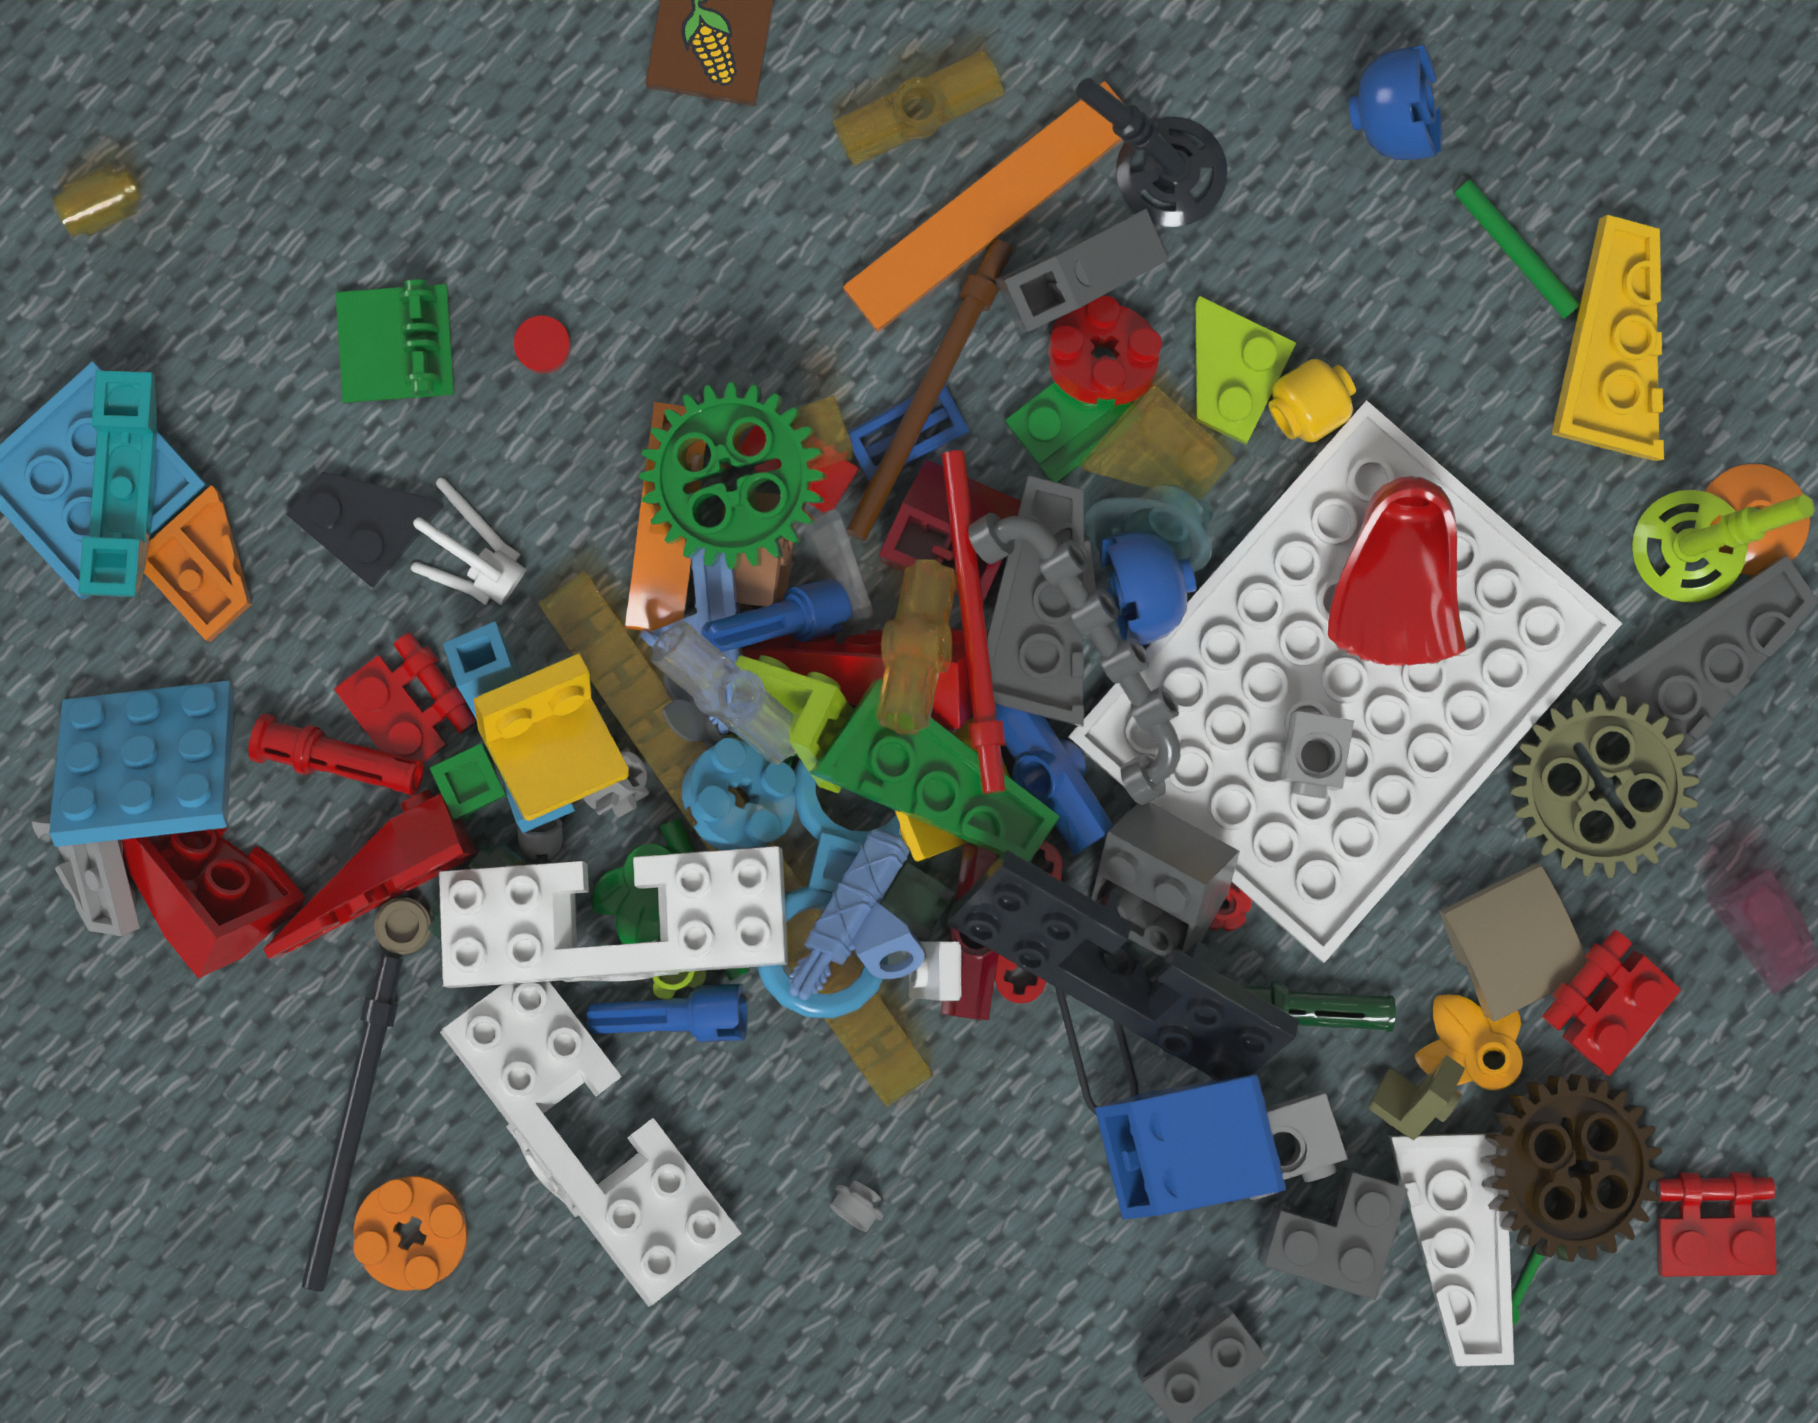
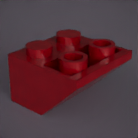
(924, 529)

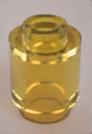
(97, 200)

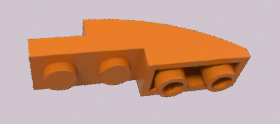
(660, 568)

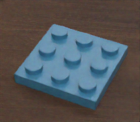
(51, 473)
(143, 764)

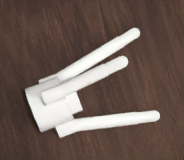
(493, 573)

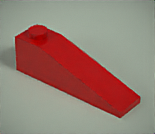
(860, 663)
(392, 862)
(210, 894)

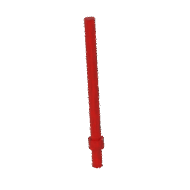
(986, 731)

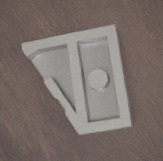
(97, 883)

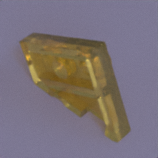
(1159, 446)

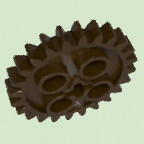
(1526, 1179)

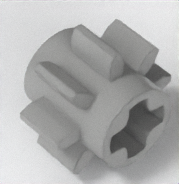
(623, 794)

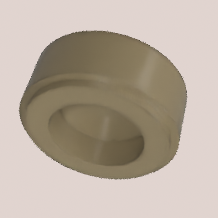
(403, 925)

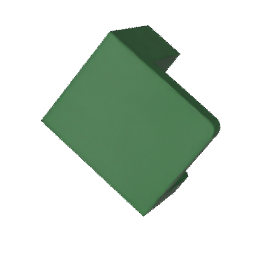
(468, 781)

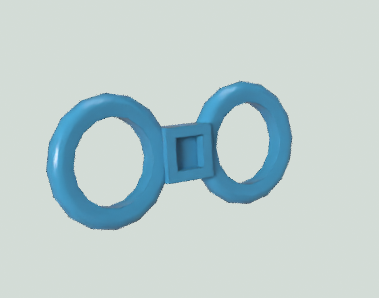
(832, 859)

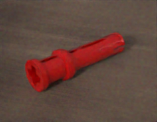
(312, 751)

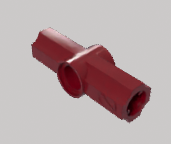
(977, 965)

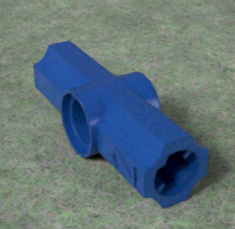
(1054, 774)

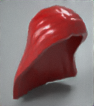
(1401, 579)

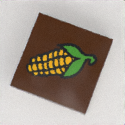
(710, 48)

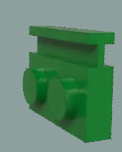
(1062, 429)

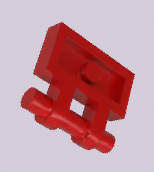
(390, 713)
(1619, 1012)
(1716, 1245)

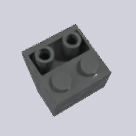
(1166, 877)

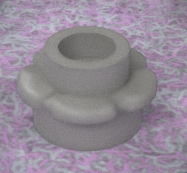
(857, 1205)

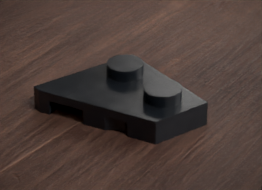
(362, 522)

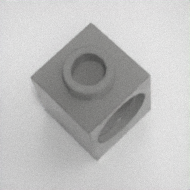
(1334, 734)

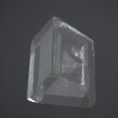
(835, 559)

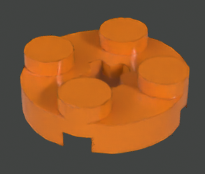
(399, 1201)

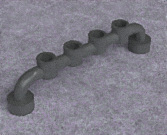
(1091, 615)

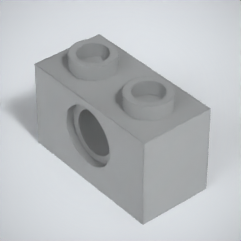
(1315, 1136)

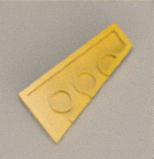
(1612, 364)

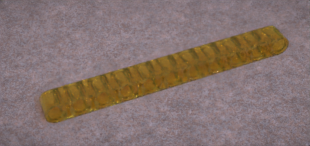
(636, 699)

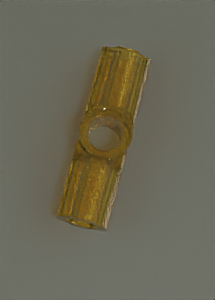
(951, 92)
(916, 647)

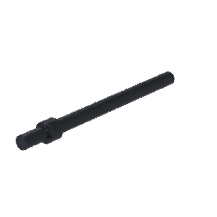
(378, 1014)

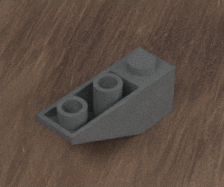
(1081, 271)

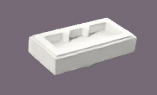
(939, 973)

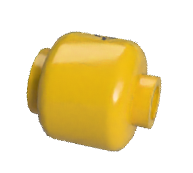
(1312, 400)

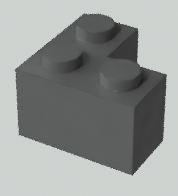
(1348, 1248)

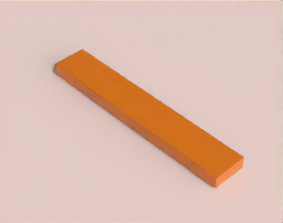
(981, 214)

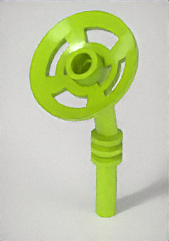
(1703, 541)

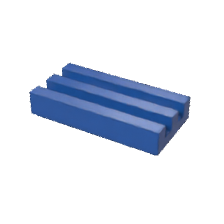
(865, 455)

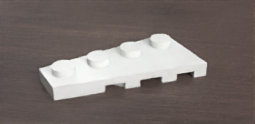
(1461, 1242)

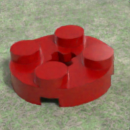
(1108, 326)

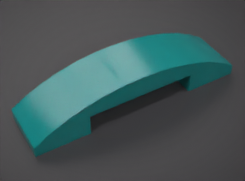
(122, 484)

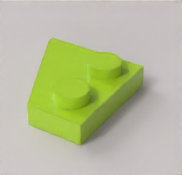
(1234, 369)

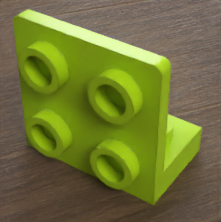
(814, 702)

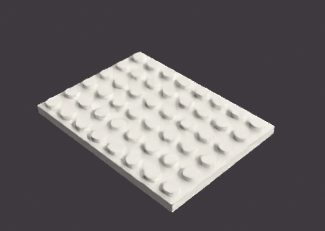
(1420, 732)

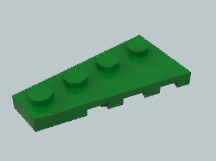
(932, 781)

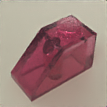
(1766, 928)

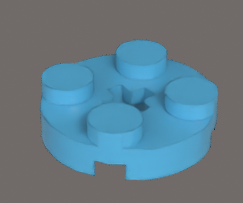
(767, 785)

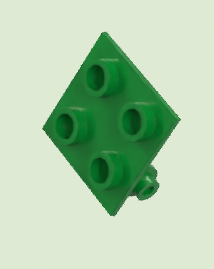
(395, 342)

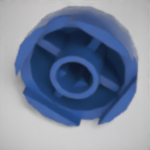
(1399, 105)
(1146, 584)

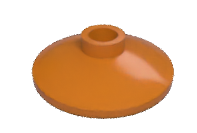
(1760, 487)

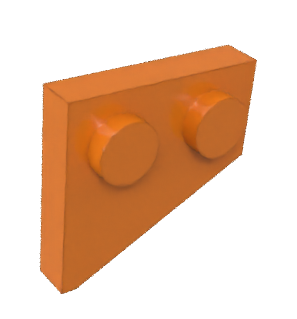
(200, 566)

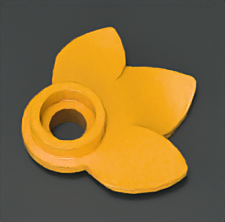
(1466, 1039)

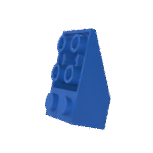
(1190, 1147)

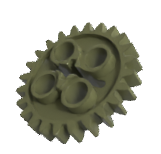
(1648, 757)

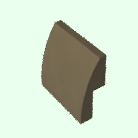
(1514, 941)

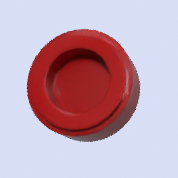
(542, 344)

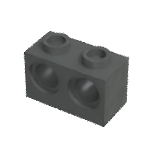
(1202, 1367)

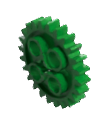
(721, 426)

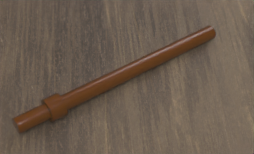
(977, 296)

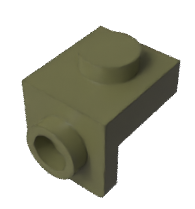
(1414, 1107)

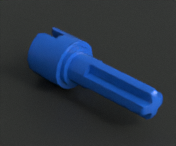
(805, 613)
(709, 1013)

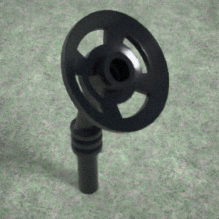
(1164, 162)

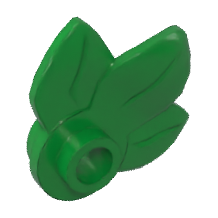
(634, 907)

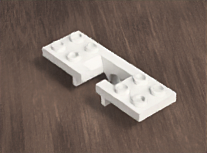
(522, 920)
(647, 1213)

